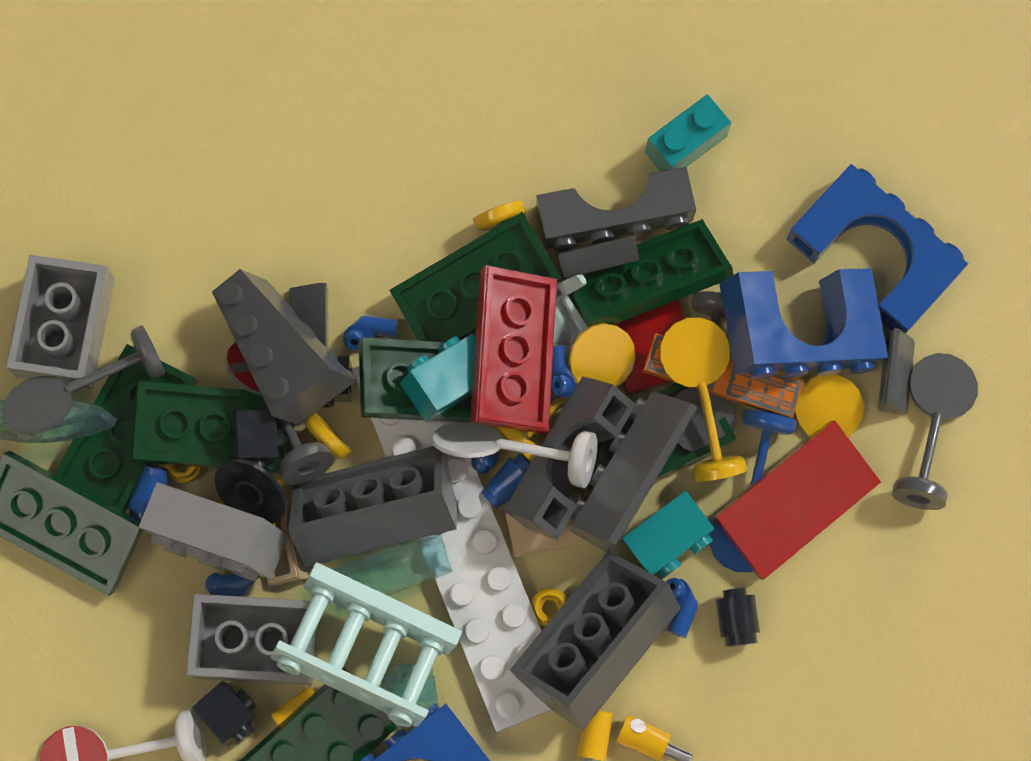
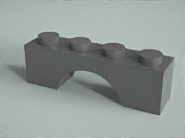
(571, 220)
(543, 495)

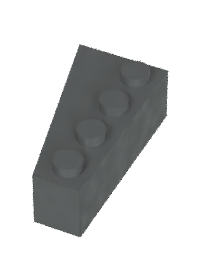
(280, 350)

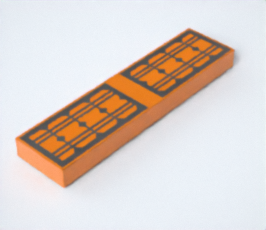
(771, 394)

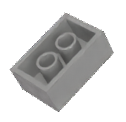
(60, 319)
(213, 533)
(237, 637)

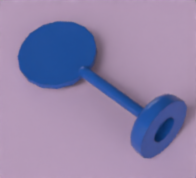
(768, 423)

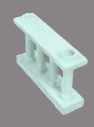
(398, 622)

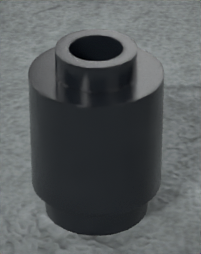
(738, 617)

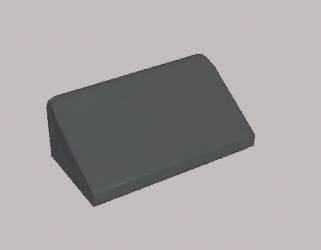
(599, 256)
(312, 308)
(896, 373)

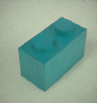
(688, 135)
(442, 380)
(669, 535)

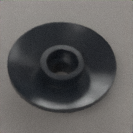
(250, 489)

